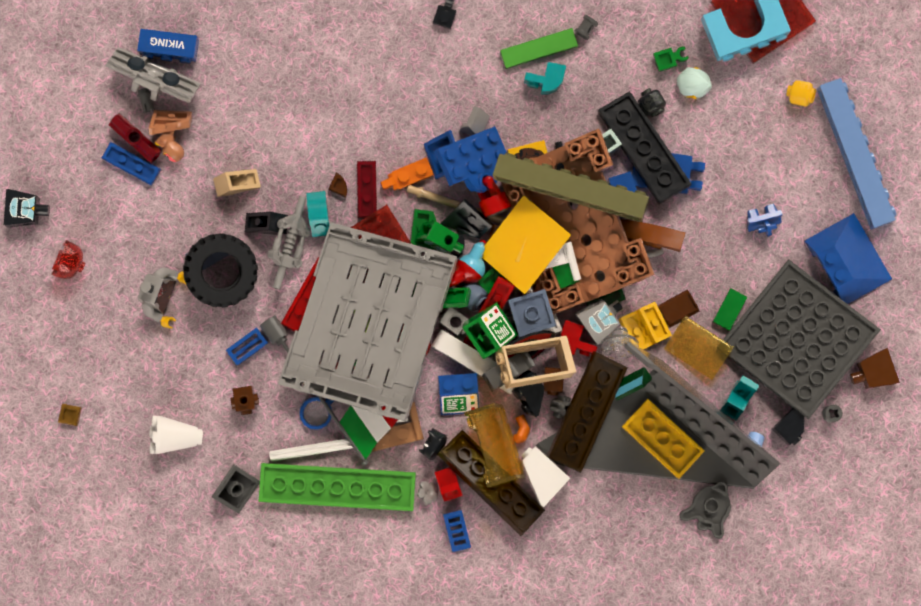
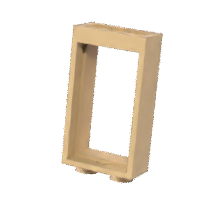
(563, 353)

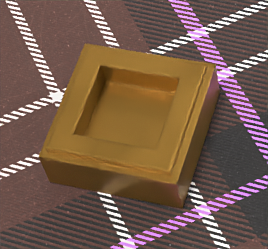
(69, 414)

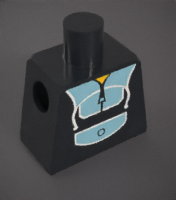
(23, 209)

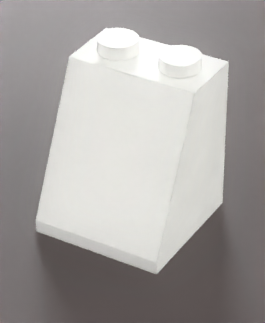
(543, 475)

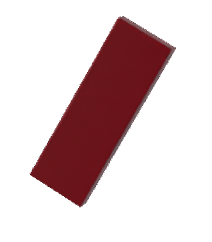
(366, 188)

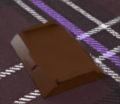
(678, 307)

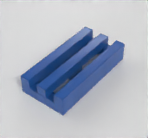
(250, 353)

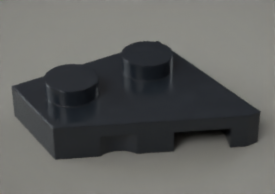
(467, 220)

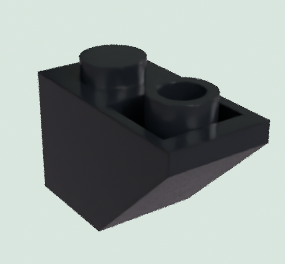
(529, 395)

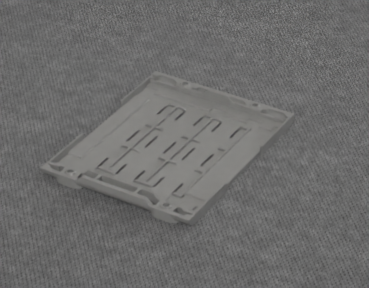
(333, 289)

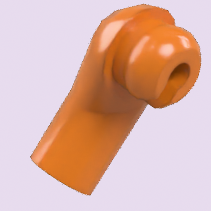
(523, 430)

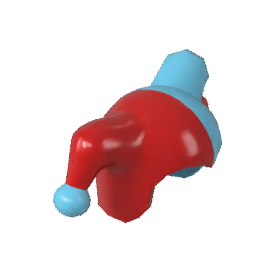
(470, 267)

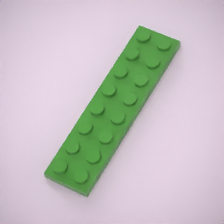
(337, 487)

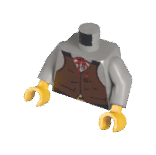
(156, 293)

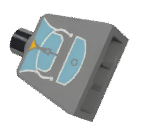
(599, 319)

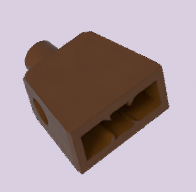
(876, 371)

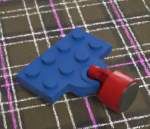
(474, 163)

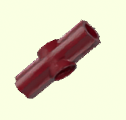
(127, 130)

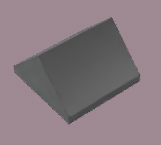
(236, 488)

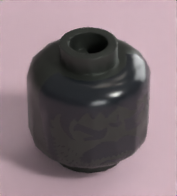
(652, 102)

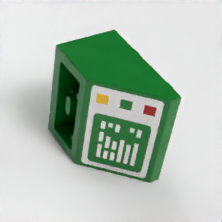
(489, 330)

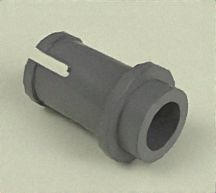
(146, 102)

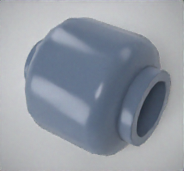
(477, 296)

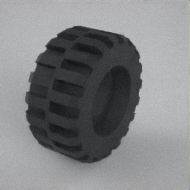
(220, 296)

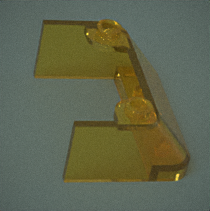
(496, 444)

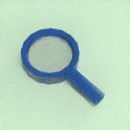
(314, 413)

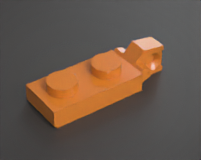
(408, 175)

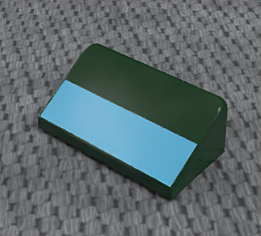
(633, 383)

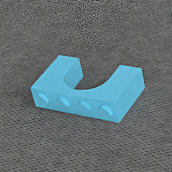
(727, 44)

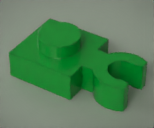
(667, 58)

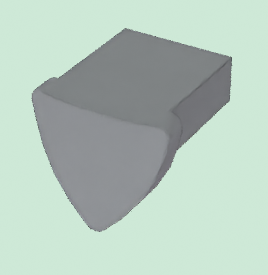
(476, 122)

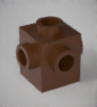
(238, 396)

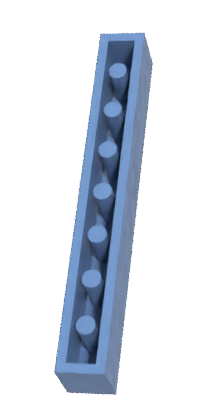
(856, 154)

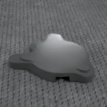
(710, 507)

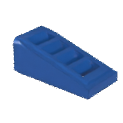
(453, 515)

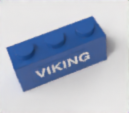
(168, 45)

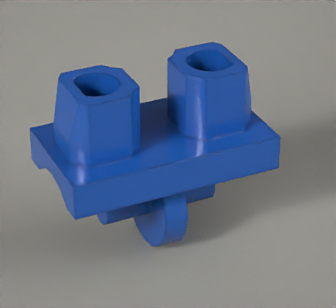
(764, 222)

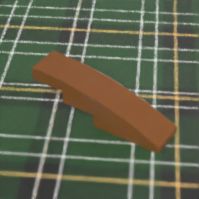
(653, 235)

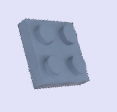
(532, 313)

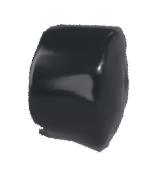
(434, 444)

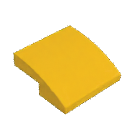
(646, 325)

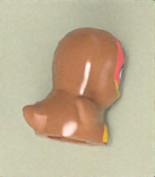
(170, 148)

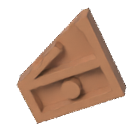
(167, 121)

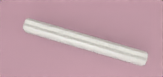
(307, 450)

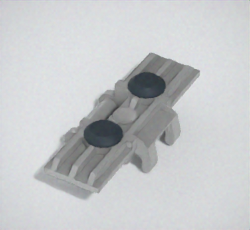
(152, 76)

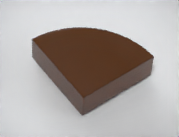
(338, 185)

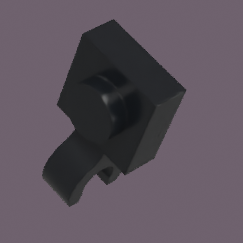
(445, 15)

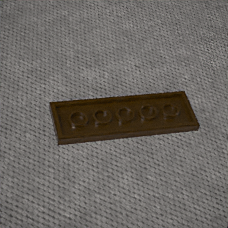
(587, 412)
(507, 500)

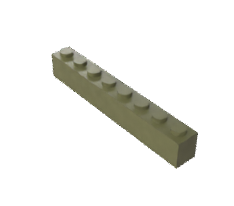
(570, 187)

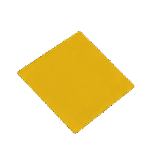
(542, 243)

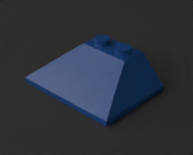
(848, 259)

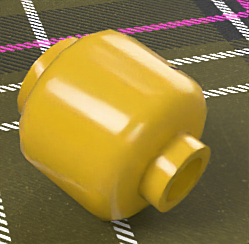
(801, 93)

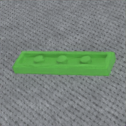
(539, 48)

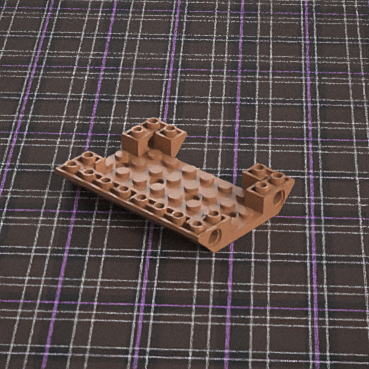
(609, 250)

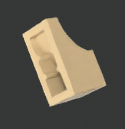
(236, 182)

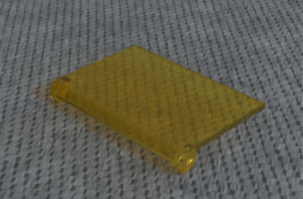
(698, 347)

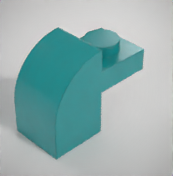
(550, 82)
(318, 213)
(739, 397)

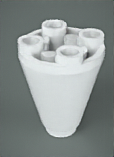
(172, 435)

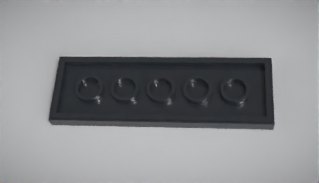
(644, 148)

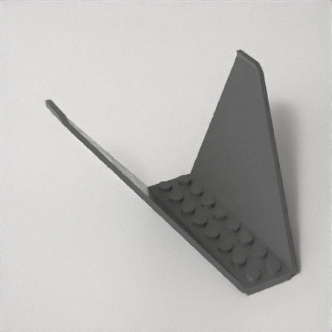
(728, 453)

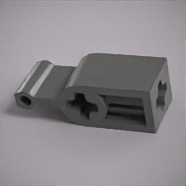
(518, 363)

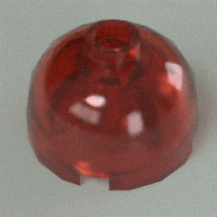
(68, 261)

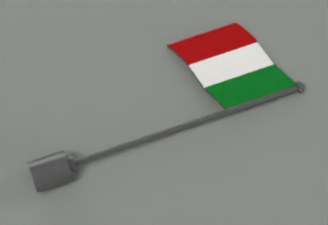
(358, 425)

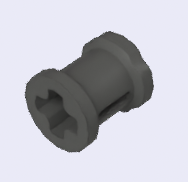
(586, 27)
(838, 412)

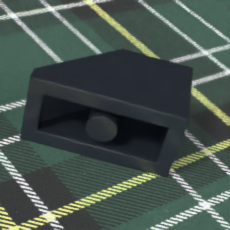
(263, 222)
(790, 427)

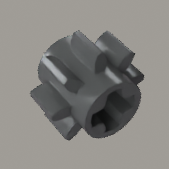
(559, 406)

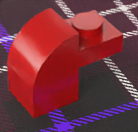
(573, 332)
(448, 484)

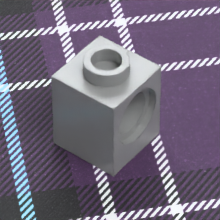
(450, 314)

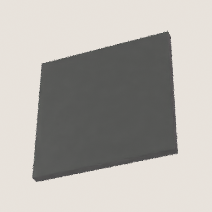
(799, 339)

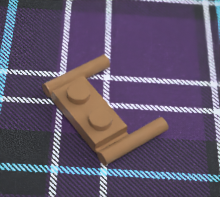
(402, 433)

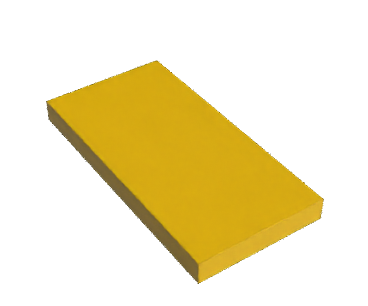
(663, 438)

